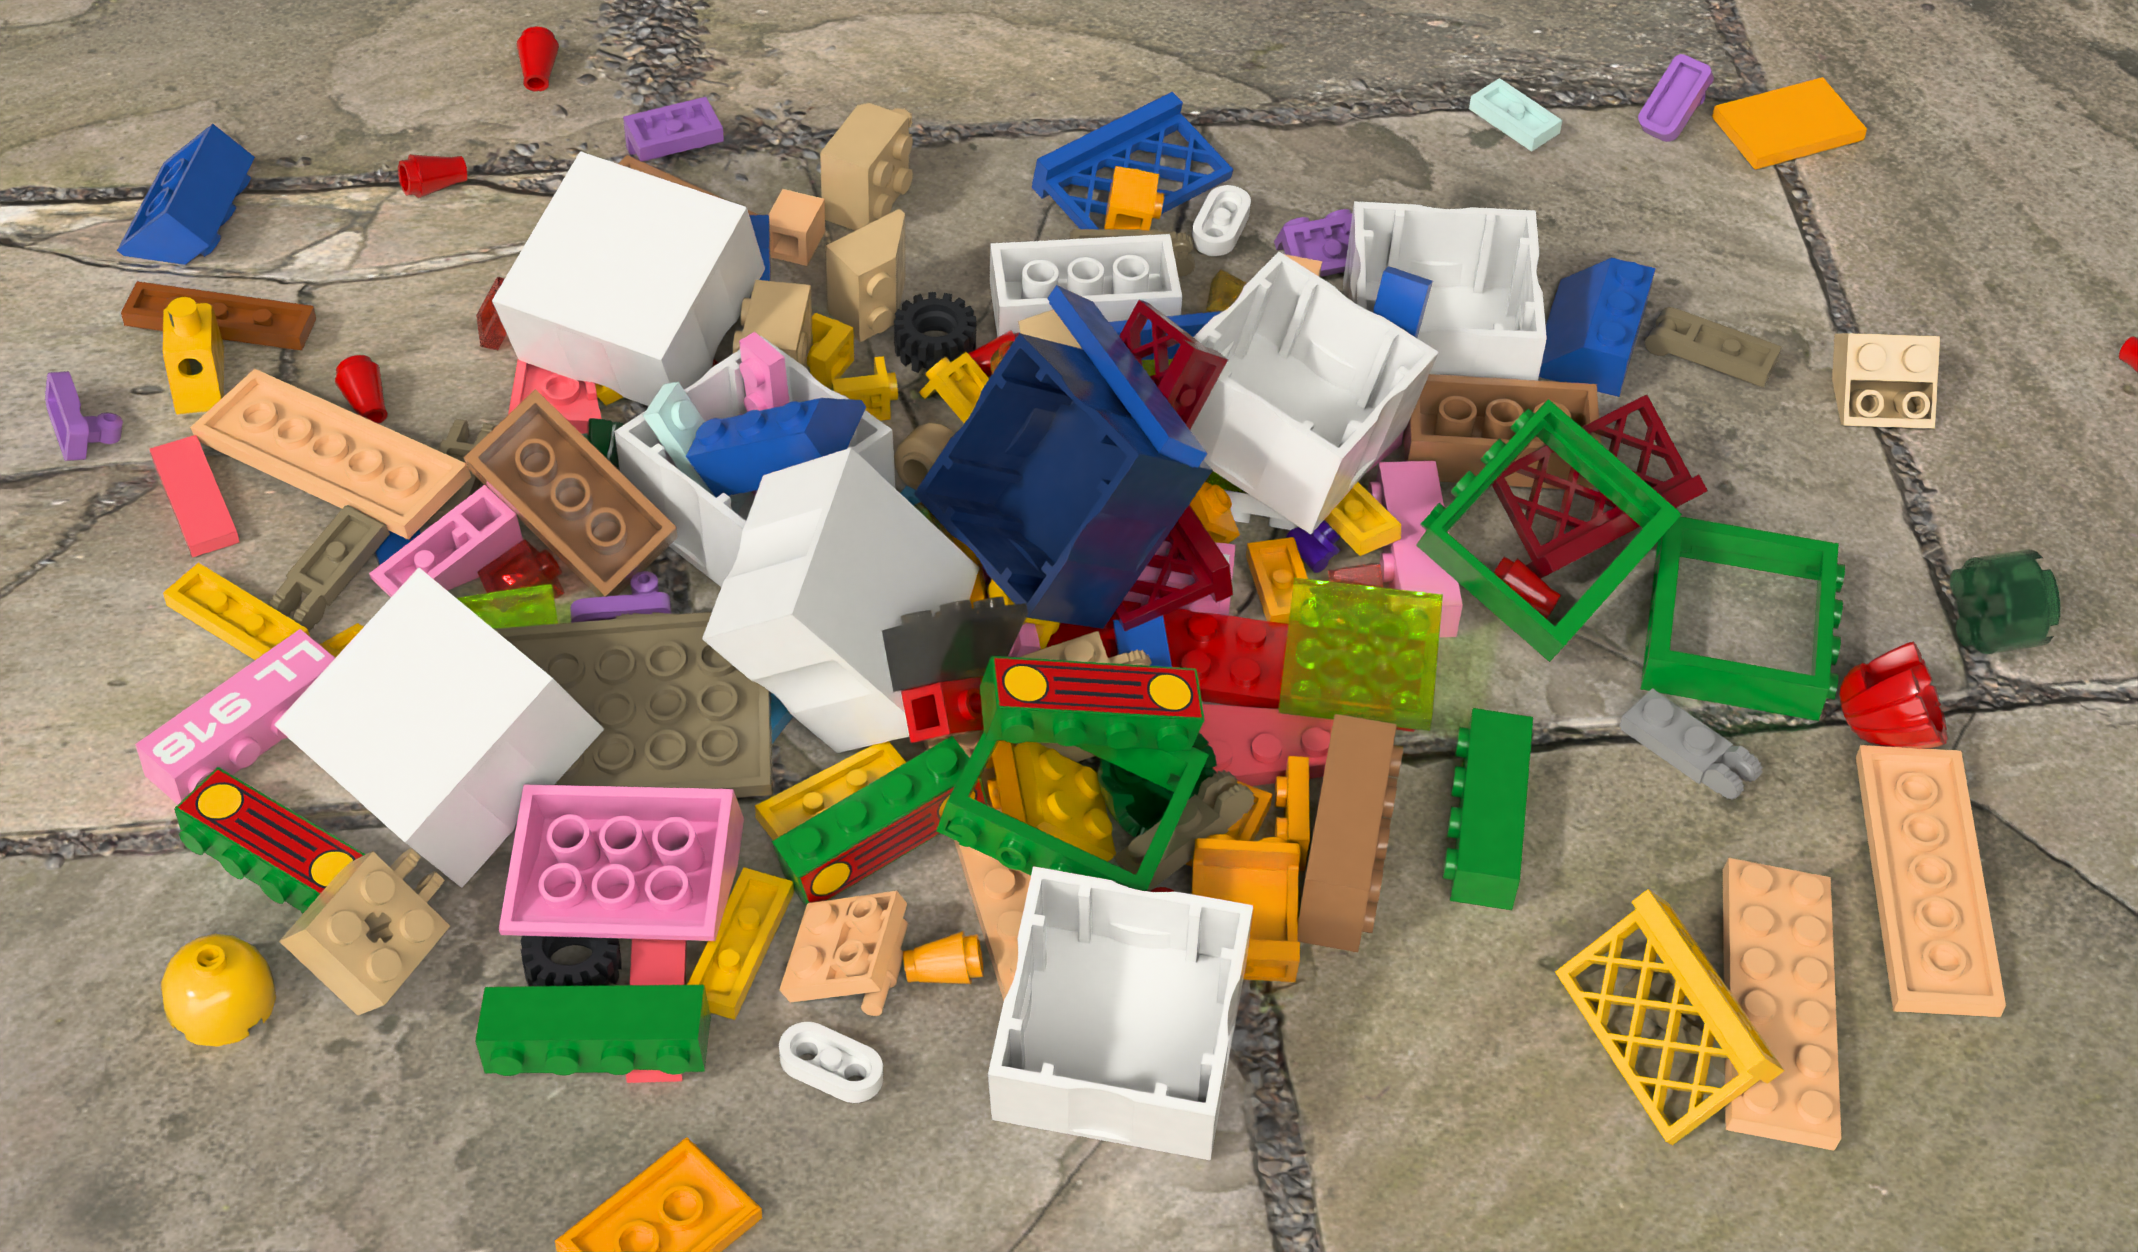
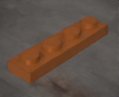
(237, 316)

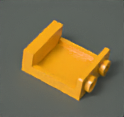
(1257, 875)

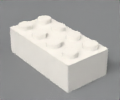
(1104, 270)

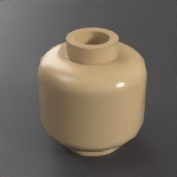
(919, 452)

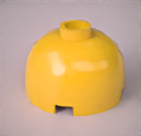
(217, 989)

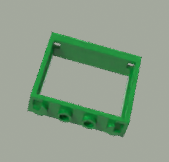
(1597, 467)
(1733, 681)
(1023, 846)

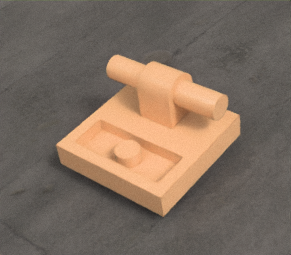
(848, 950)

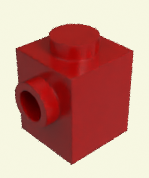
(943, 709)

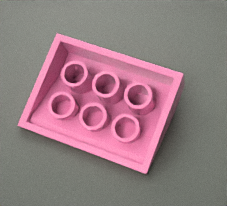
(622, 862)

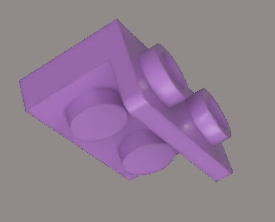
(672, 129)
(1318, 240)

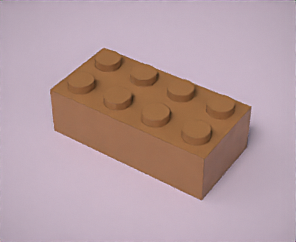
(1466, 415)
(571, 496)
(1350, 834)

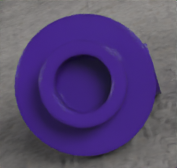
(1318, 547)

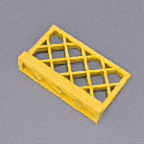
(1710, 1001)

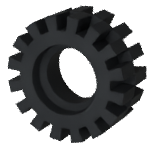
(933, 315)
(595, 971)

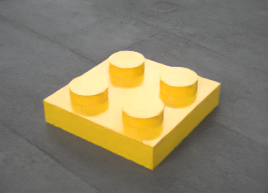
(1064, 799)

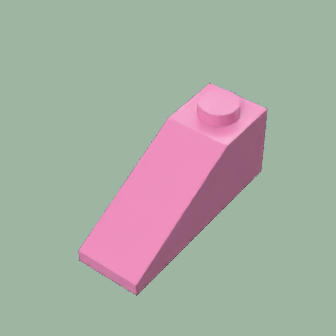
(455, 544)

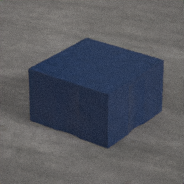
(1057, 486)

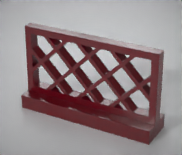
(1191, 372)
(1602, 527)
(1198, 558)

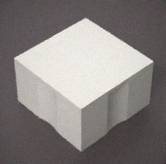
(629, 280)
(1485, 287)
(1305, 391)
(707, 525)
(817, 580)
(438, 726)
(1120, 1013)

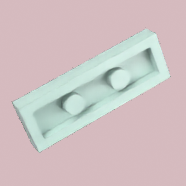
(675, 425)

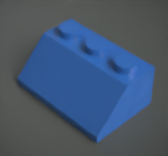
(189, 200)
(1596, 324)
(740, 449)

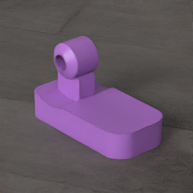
(1675, 98)
(69, 425)
(643, 600)

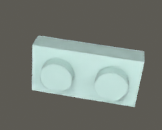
(1515, 114)

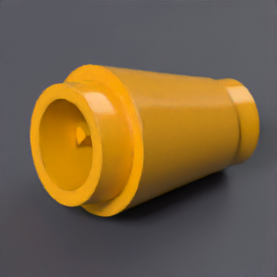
(946, 960)

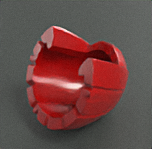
(1893, 701)

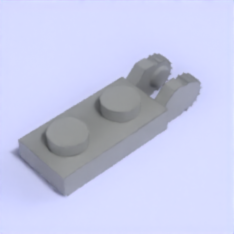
(1690, 745)

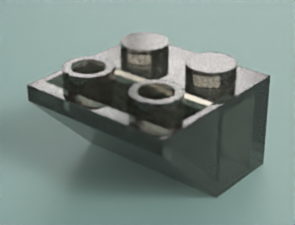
(952, 643)

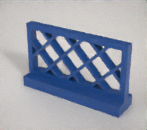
(1118, 140)

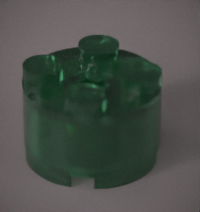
(2005, 602)

